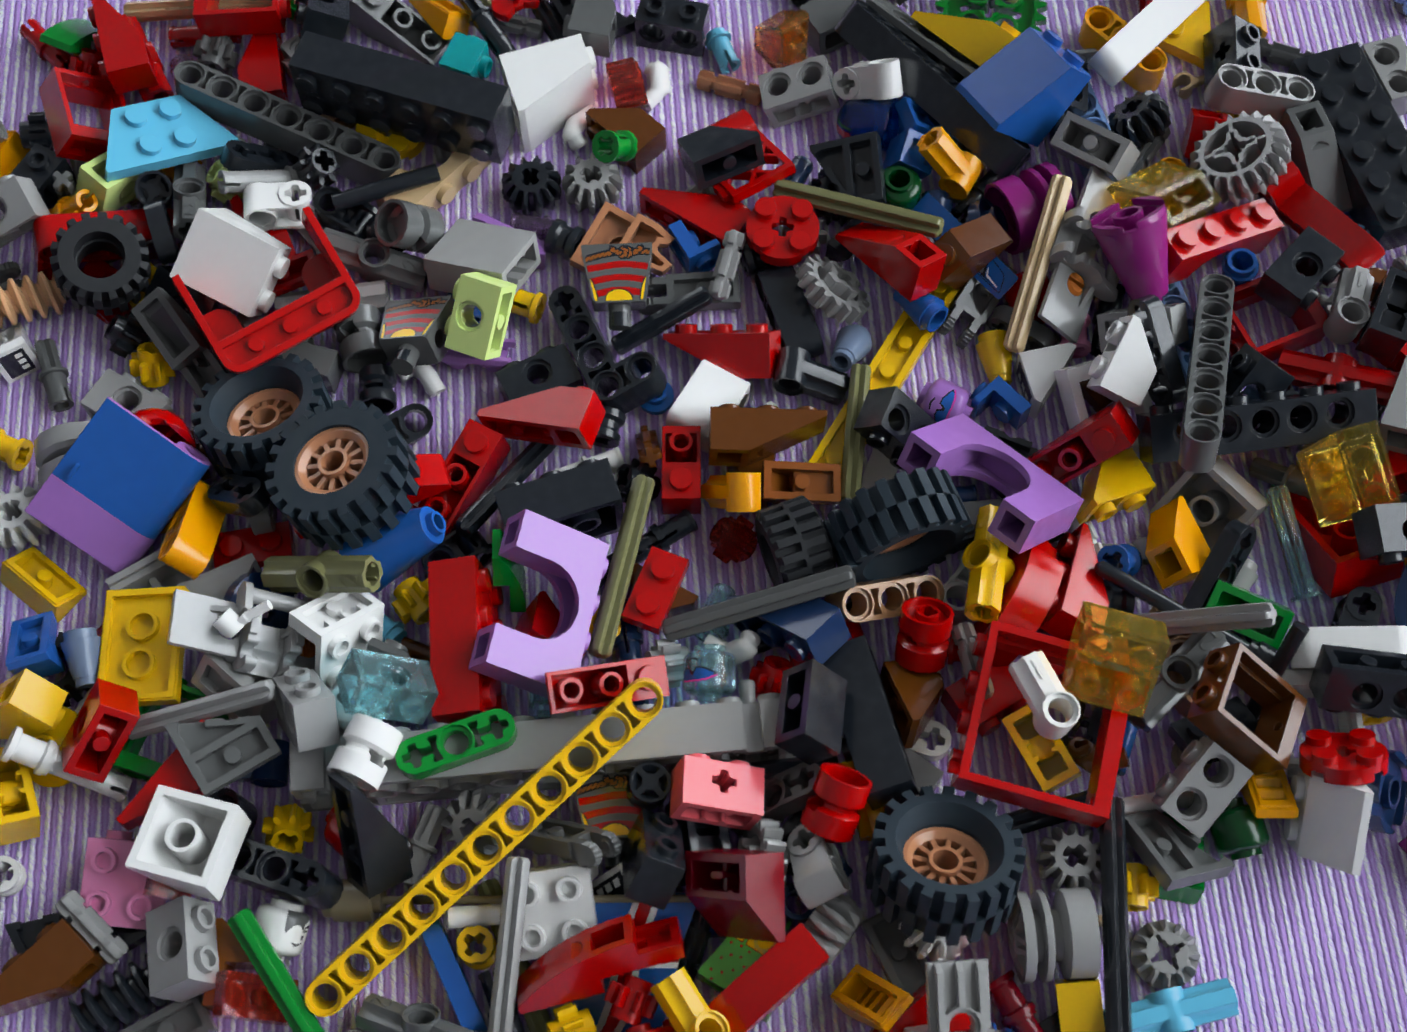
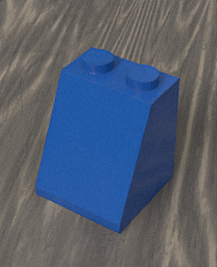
(1026, 85)

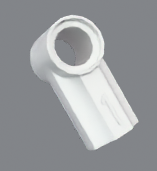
(1044, 691)

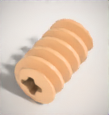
(30, 297)

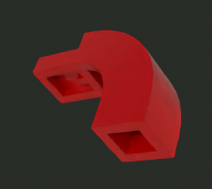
(1028, 593)

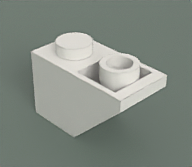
(1125, 365)

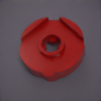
(787, 211)
(1343, 757)

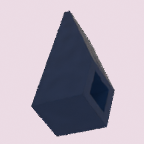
(803, 630)

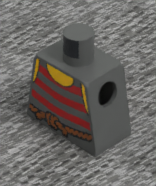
(618, 279)
(414, 332)
(605, 804)

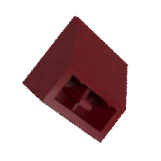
(738, 891)

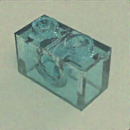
(387, 686)

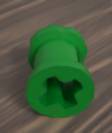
(613, 146)

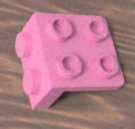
(111, 886)

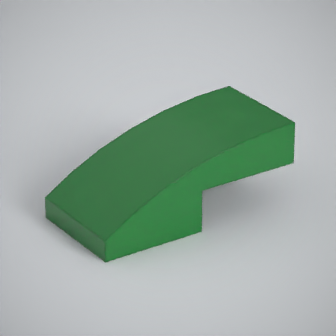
(70, 35)
(508, 574)

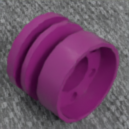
(1022, 202)

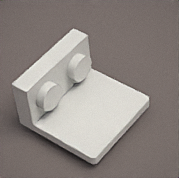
(336, 625)
(557, 906)

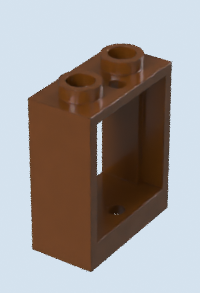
(1280, 715)

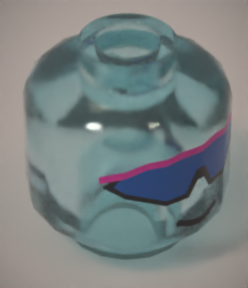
(709, 673)

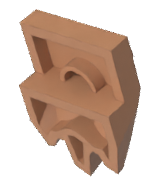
(617, 227)

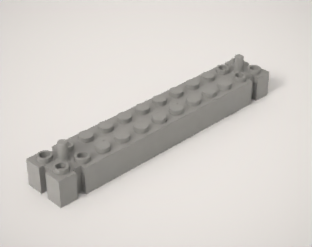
(723, 730)

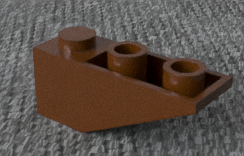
(751, 434)
(48, 969)

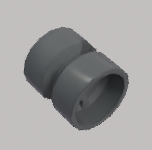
(408, 226)
(360, 339)

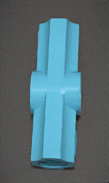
(1184, 1009)

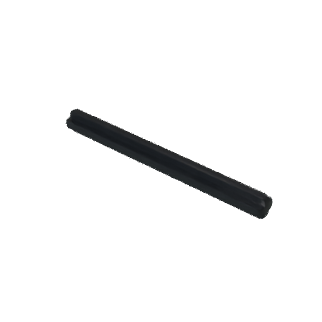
(1115, 921)

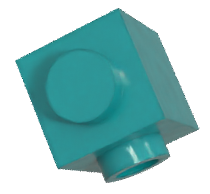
(467, 56)

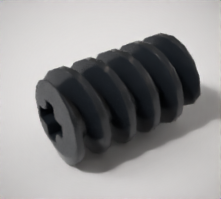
(115, 1002)

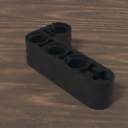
(593, 348)
(268, 862)

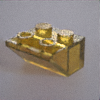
(1182, 188)
(1348, 473)
(1114, 658)

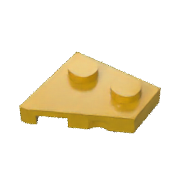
(1187, 39)

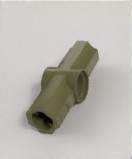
(322, 574)

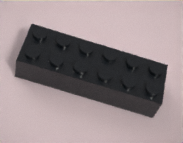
(403, 97)
(1367, 136)

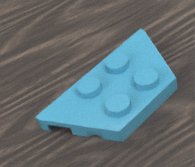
(160, 136)

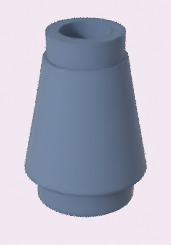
(851, 346)
(82, 653)

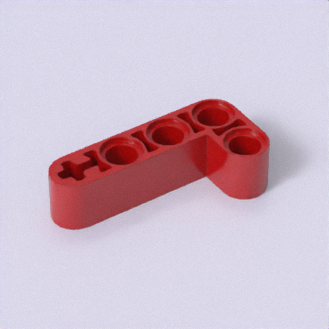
(1303, 206)
(46, 227)

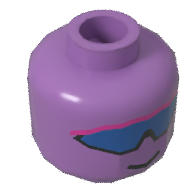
(944, 400)

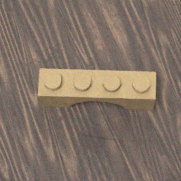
(454, 175)

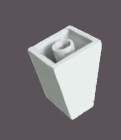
(548, 86)
(232, 261)

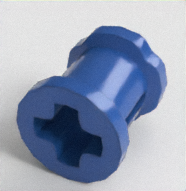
(1130, 559)

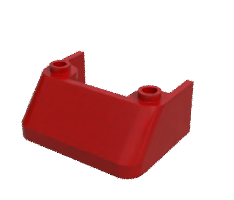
(329, 301)

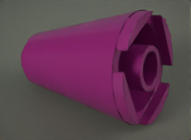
(1136, 244)

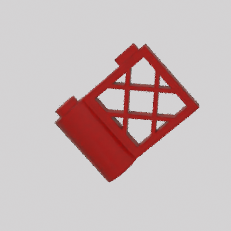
(758, 178)

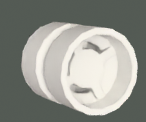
(366, 749)

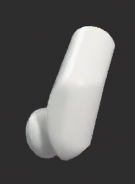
(659, 83)
(573, 129)
(742, 648)

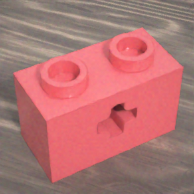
(717, 792)

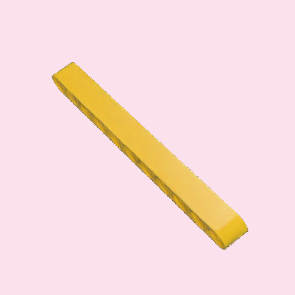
(476, 864)

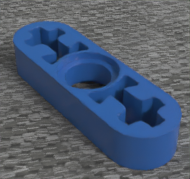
(453, 978)

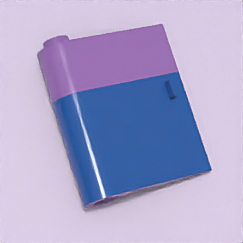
(117, 487)

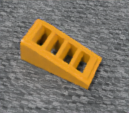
(443, 17)
(1270, 796)
(871, 999)

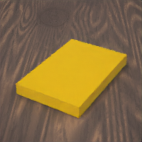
(136, 645)

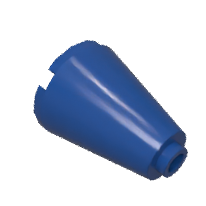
(404, 545)

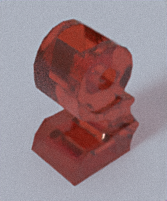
(626, 83)

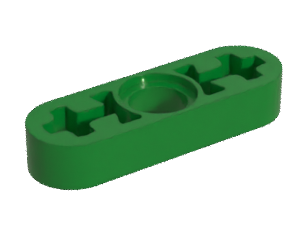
(440, 735)

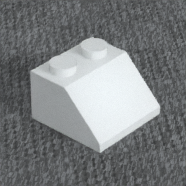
(1329, 822)
(189, 842)

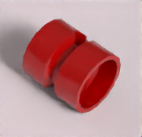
(923, 634)
(834, 808)

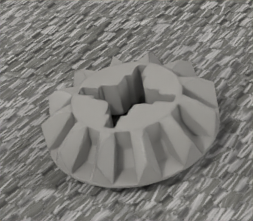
(1161, 973)

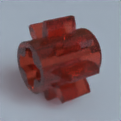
(733, 539)

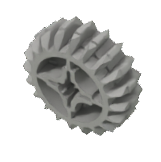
(1242, 155)

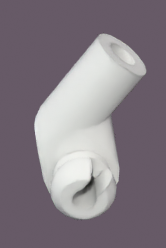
(428, 378)

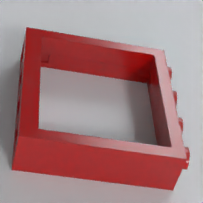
(1108, 745)

